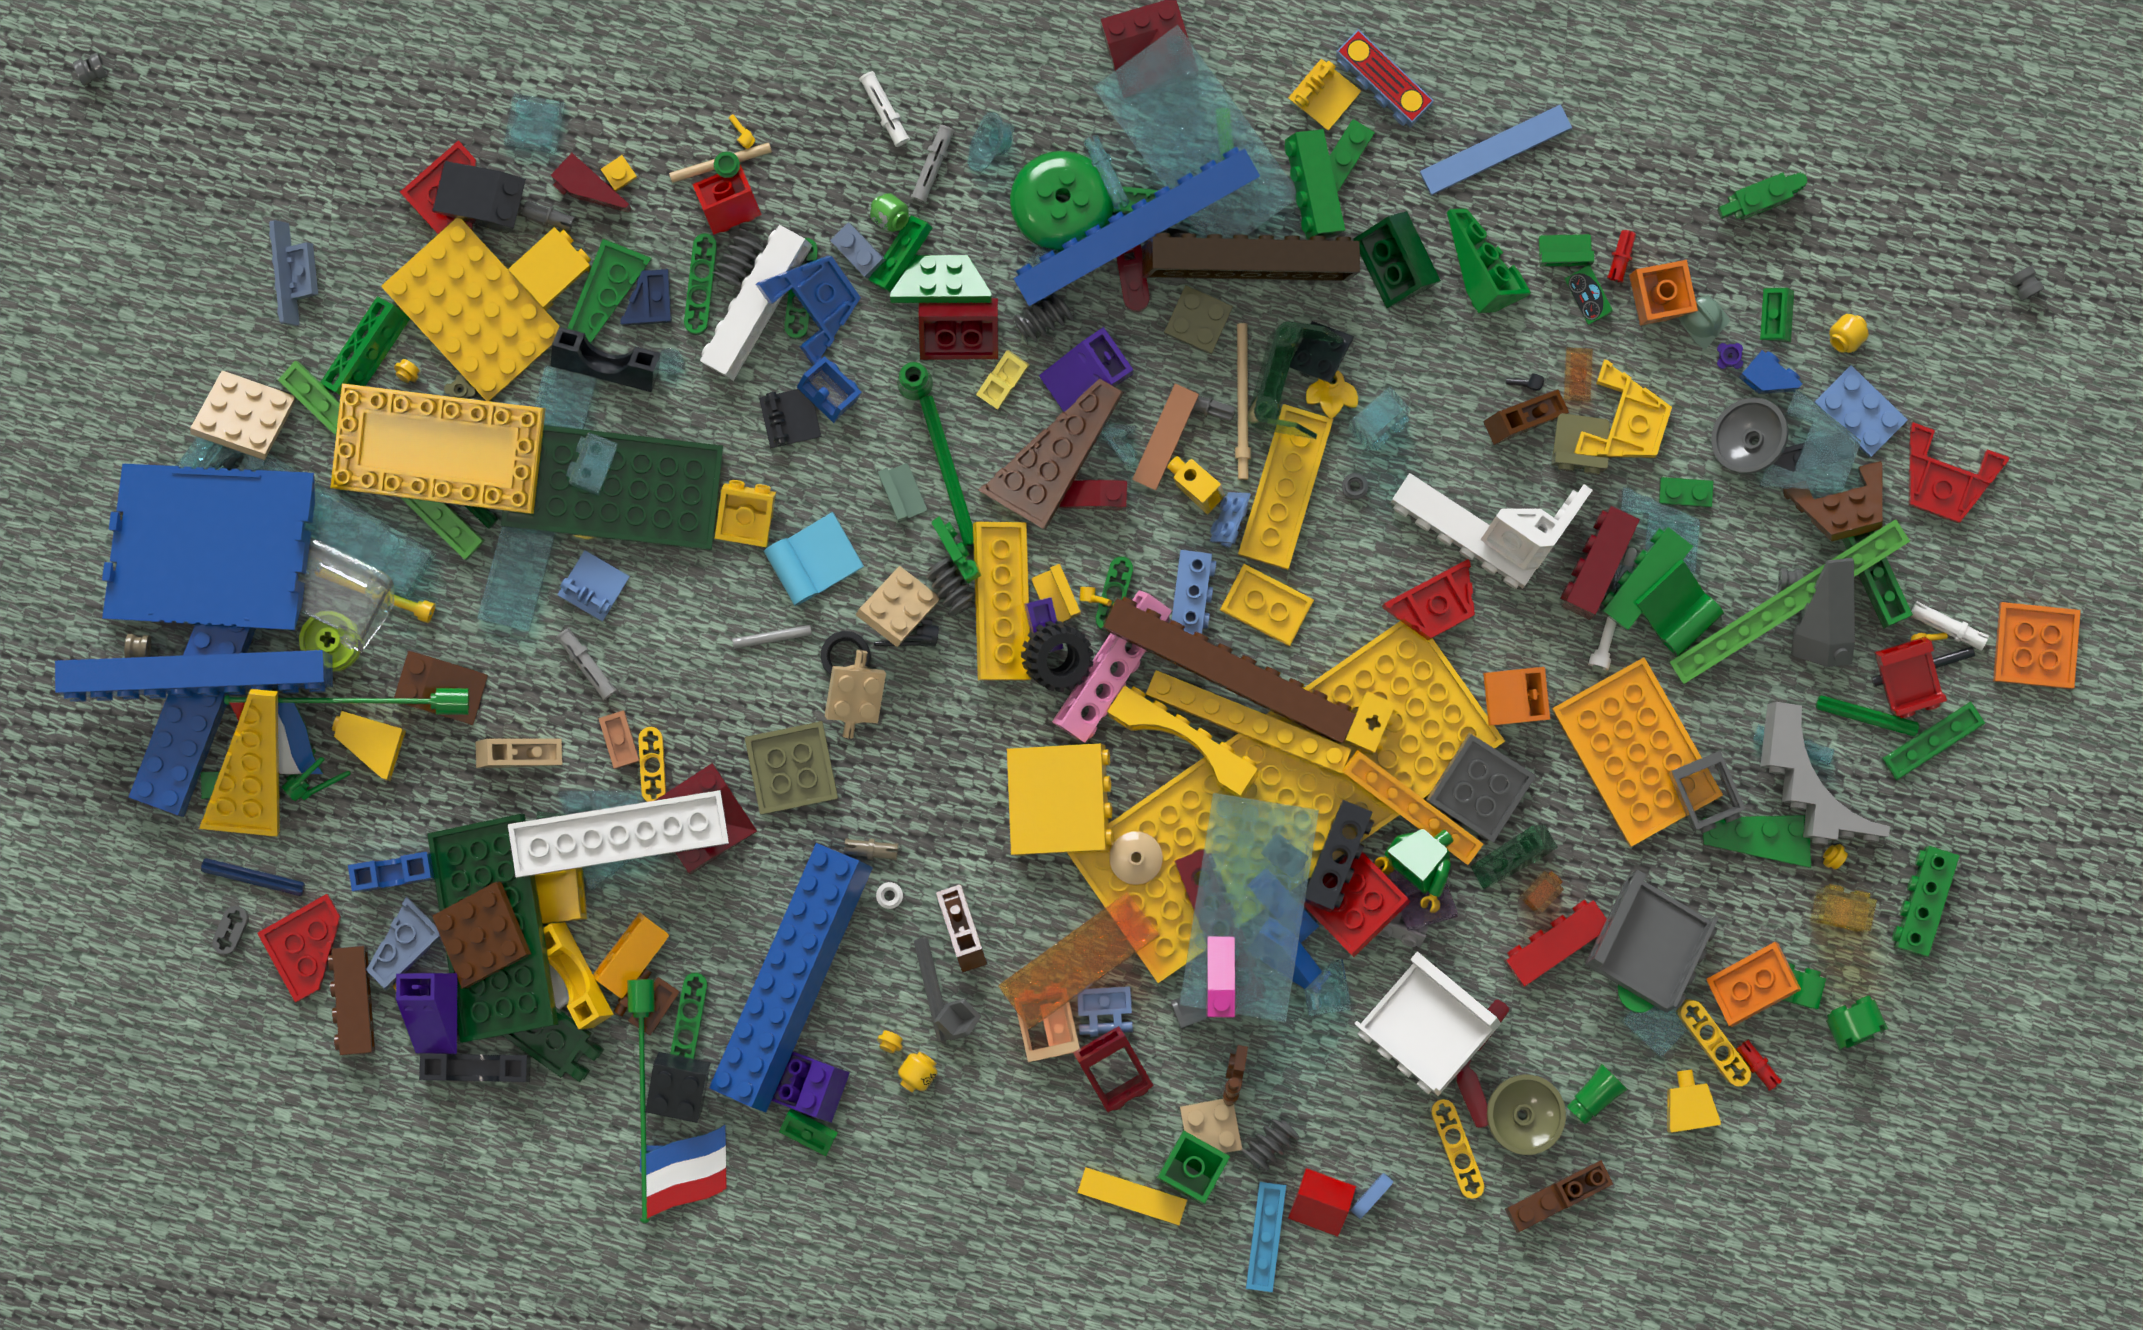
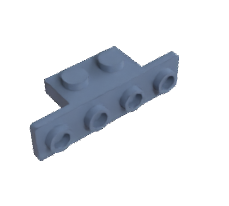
(293, 272)

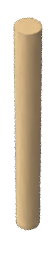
(709, 165)

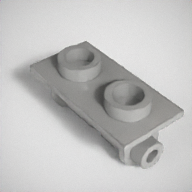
(1399, 931)

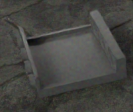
(1651, 944)

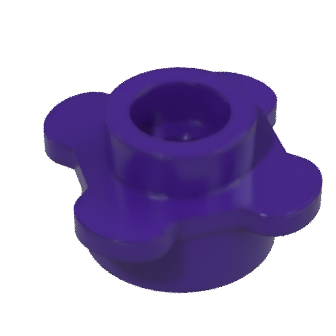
(1735, 350)

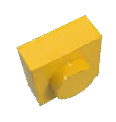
(618, 173)

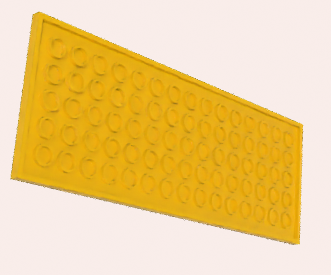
(1428, 730)

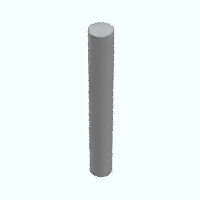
(772, 636)

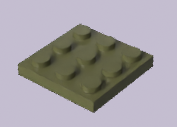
(791, 768)

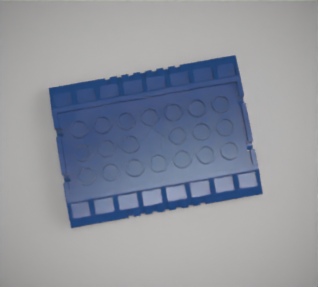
(209, 546)

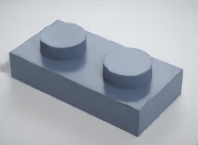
(857, 250)

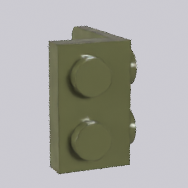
(1566, 438)

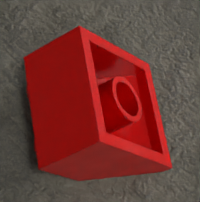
(726, 201)

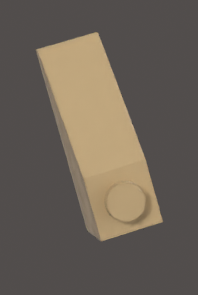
(518, 753)

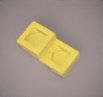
(1002, 379)

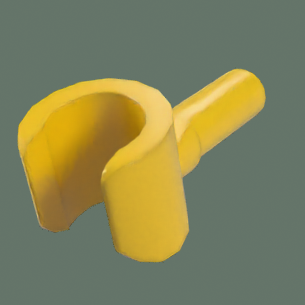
(746, 138)
(1088, 594)
(1932, 637)

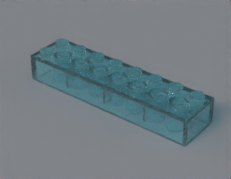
(359, 533)

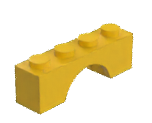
(586, 999)

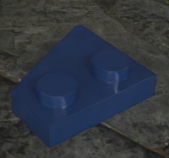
(650, 300)

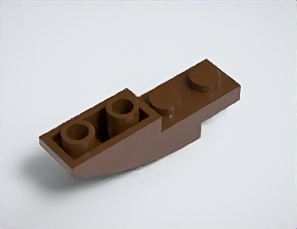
(1558, 1196)

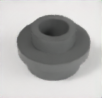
(1354, 477)

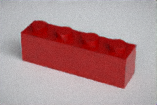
(1557, 943)

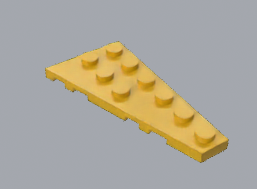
(248, 781)

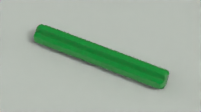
(1867, 715)

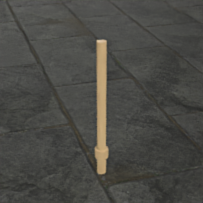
(1242, 452)

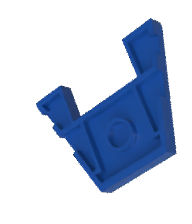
(823, 293)

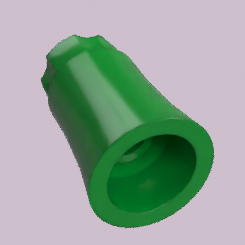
(917, 389)
(1596, 1094)

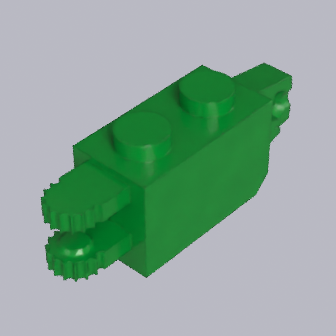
(1763, 196)

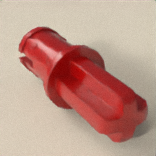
(1621, 256)

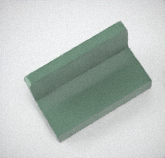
(902, 492)

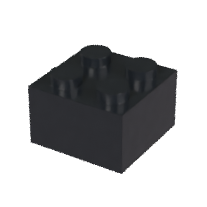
(677, 1087)

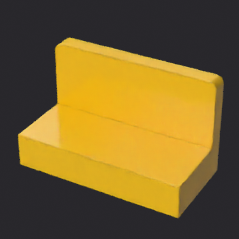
(1055, 585)

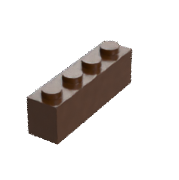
(353, 1000)

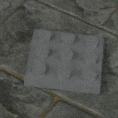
(1481, 787)

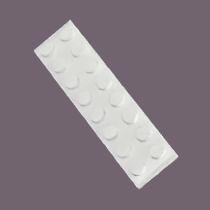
(618, 834)

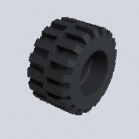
(1073, 667)

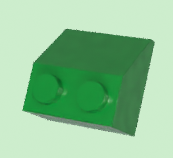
(1193, 1167)

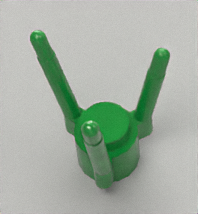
(297, 784)

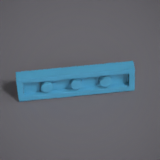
(1265, 1236)

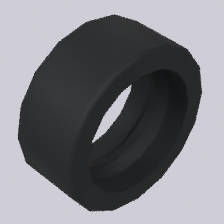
(839, 637)

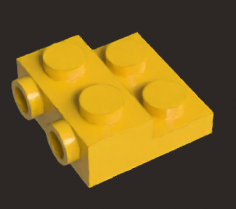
(745, 513)

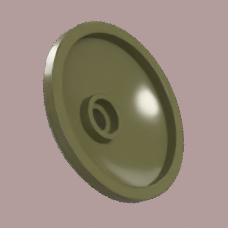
(1543, 1111)

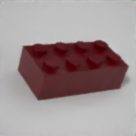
(1600, 563)

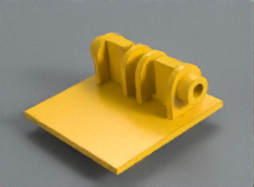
(1324, 94)

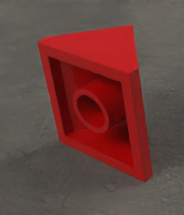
(1322, 1202)

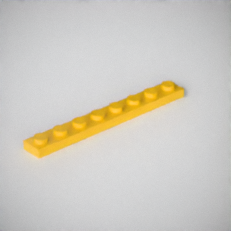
(1248, 722)

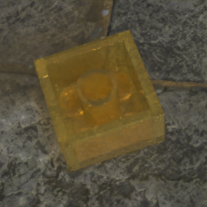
(1843, 910)

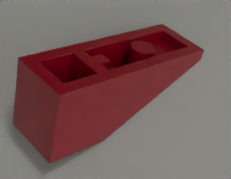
(583, 184)
(1096, 495)

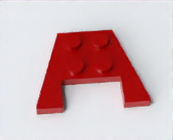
(1941, 486)

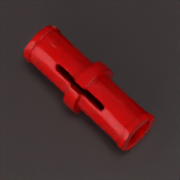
(1758, 1064)

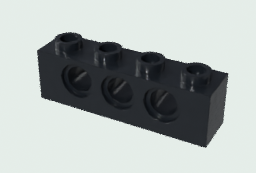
(1347, 816)

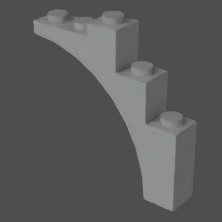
(1786, 754)

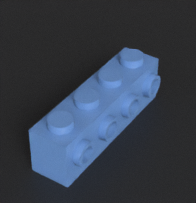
(1193, 590)

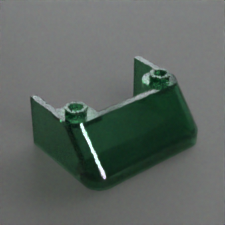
(1273, 373)

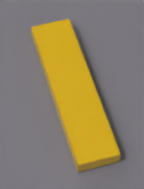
(1132, 1196)

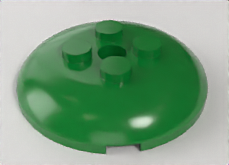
(1046, 219)

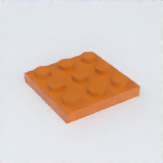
(2036, 645)

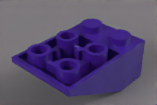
(1083, 365)
(429, 1010)
(811, 1087)

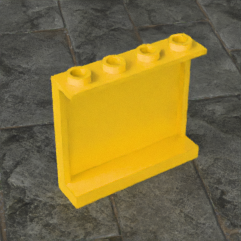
(1059, 799)

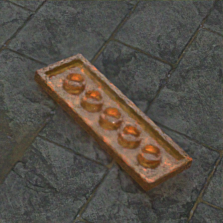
(1078, 960)

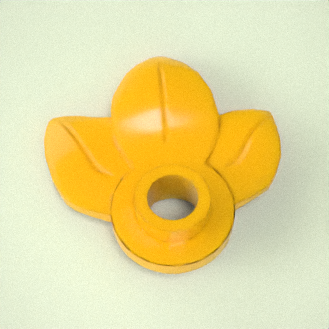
(1332, 396)

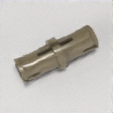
(871, 849)

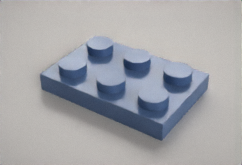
(1861, 410)

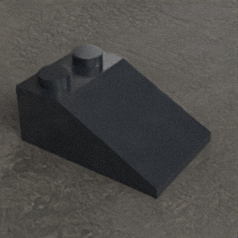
(479, 196)

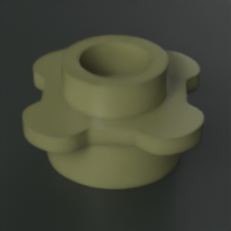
(460, 382)

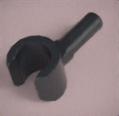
(1535, 382)

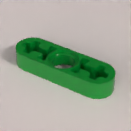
(1113, 573)

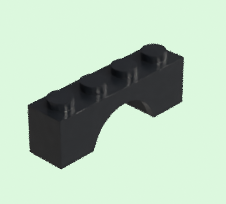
(576, 354)
(475, 1067)

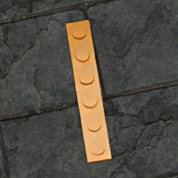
(1410, 805)

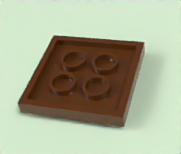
(481, 934)

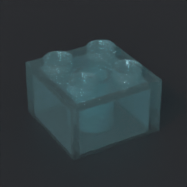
(1379, 418)

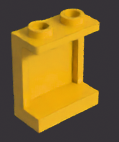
(550, 267)
(561, 895)

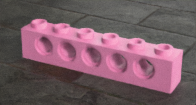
(1083, 695)

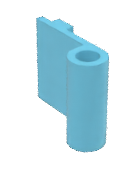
(813, 559)

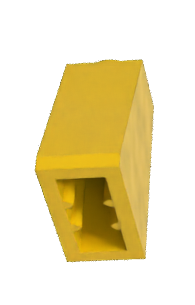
(370, 741)

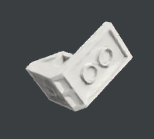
(1517, 535)

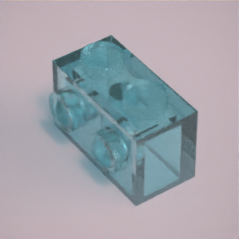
(592, 463)

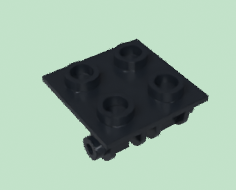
(1320, 357)
(789, 418)

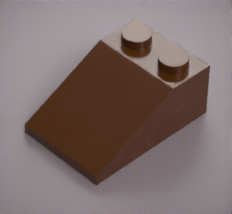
(424, 674)

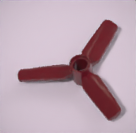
(1469, 1082)

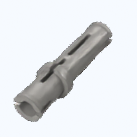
(943, 135)
(587, 665)

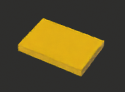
(1266, 605)

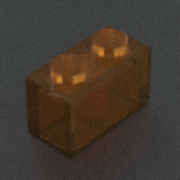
(1542, 891)

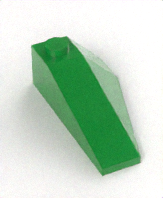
(1485, 275)

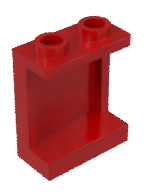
(1910, 677)

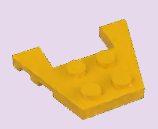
(1636, 424)

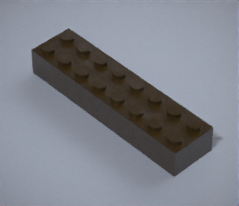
(1250, 258)

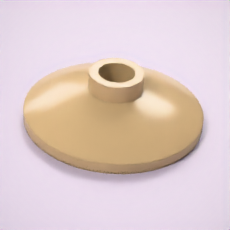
(1143, 870)

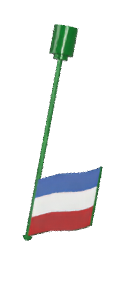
(293, 738)
(684, 1168)

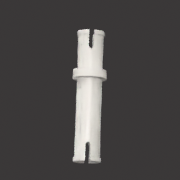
(898, 133)
(1952, 627)

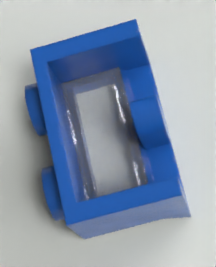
(829, 389)

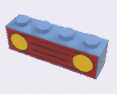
(1383, 78)

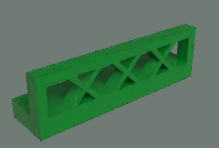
(368, 350)

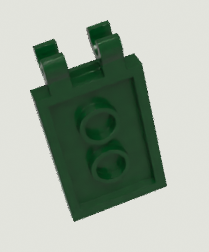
(559, 1046)

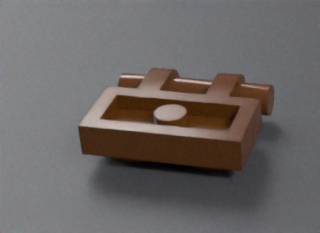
(663, 998)
(1234, 1073)

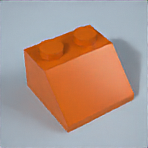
(1663, 292)

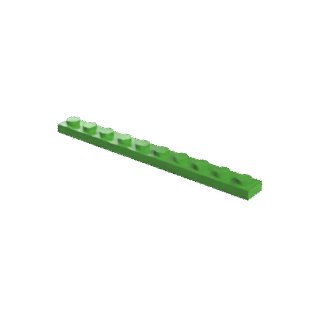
(435, 514)
(1782, 605)

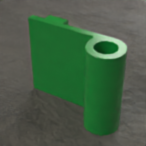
(1678, 608)

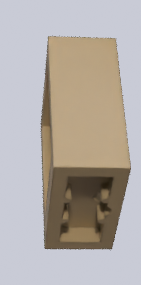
(1051, 1051)

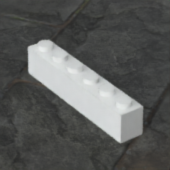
(750, 310)
(1455, 526)

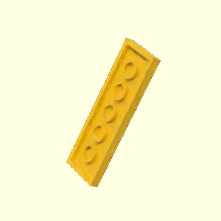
(1285, 490)
(1000, 599)

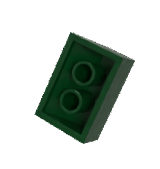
(1396, 259)

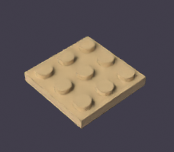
(243, 415)

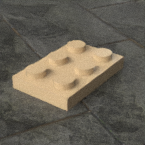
(898, 606)

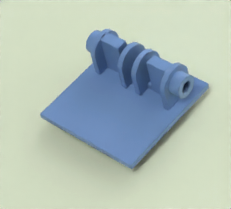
(1232, 509)
(593, 585)

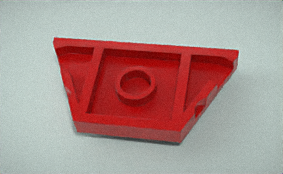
(1436, 602)

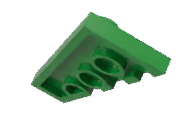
(606, 285)

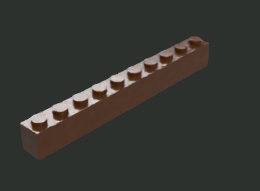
(1229, 671)

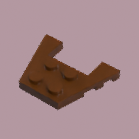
(1845, 512)

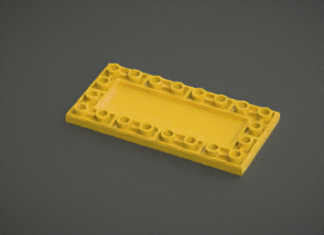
(437, 448)

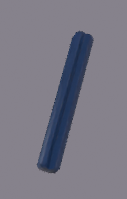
(252, 877)

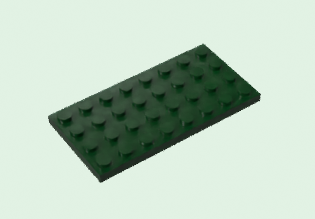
(651, 494)
(522, 993)

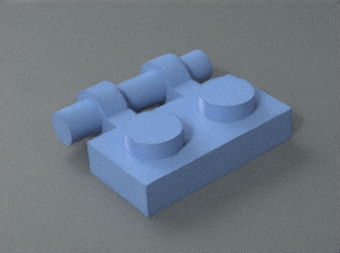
(1104, 1002)

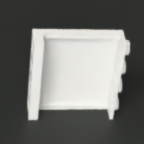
(1428, 1026)

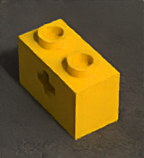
(1370, 707)

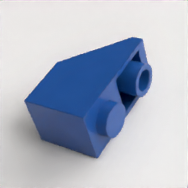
(1768, 376)

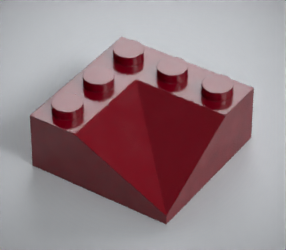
(1136, 29)
(737, 822)

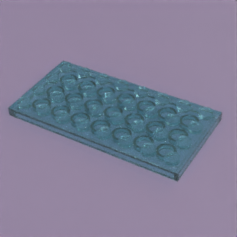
(1186, 119)
(1254, 892)

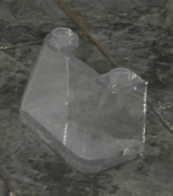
(346, 594)

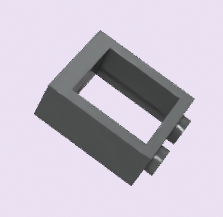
(1729, 785)

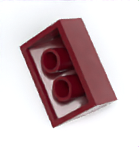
(958, 330)

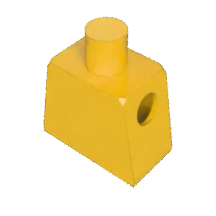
(1203, 490)
(1690, 1105)

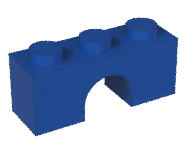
(391, 873)

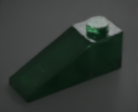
(1514, 855)

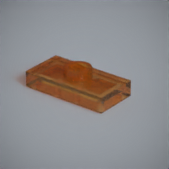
(1578, 374)

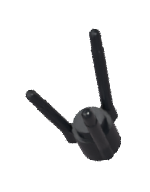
(924, 636)

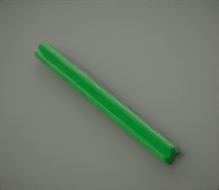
(948, 469)

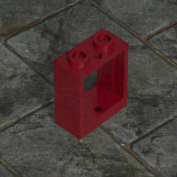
(1099, 1050)

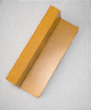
(630, 955)

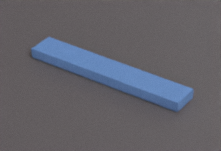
(1495, 150)

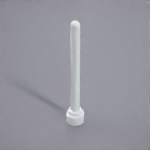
(1601, 656)

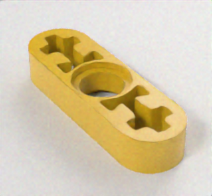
(643, 758)

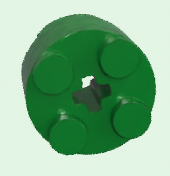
(1856, 1023)

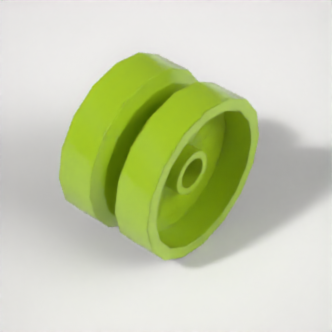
(316, 635)

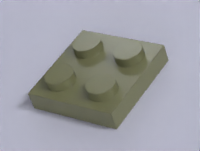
(1198, 319)

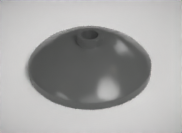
(1742, 424)

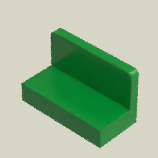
(1565, 250)

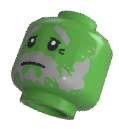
(889, 212)

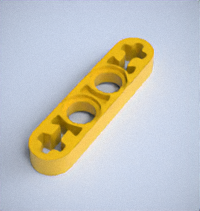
(1716, 1040)
(1460, 1147)

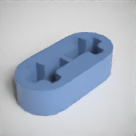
(1371, 1196)

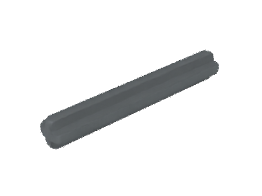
(930, 981)

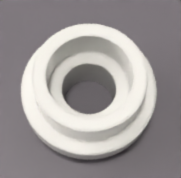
(880, 895)

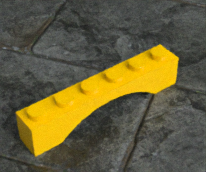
(1138, 713)

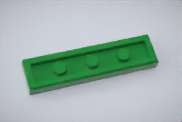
(1933, 740)

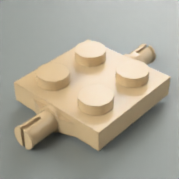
(855, 694)

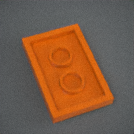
(1753, 984)

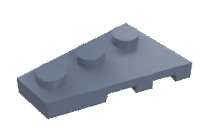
(404, 944)

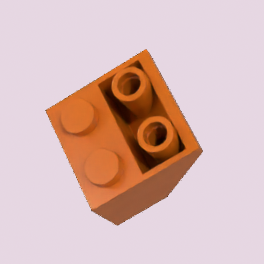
(1516, 696)

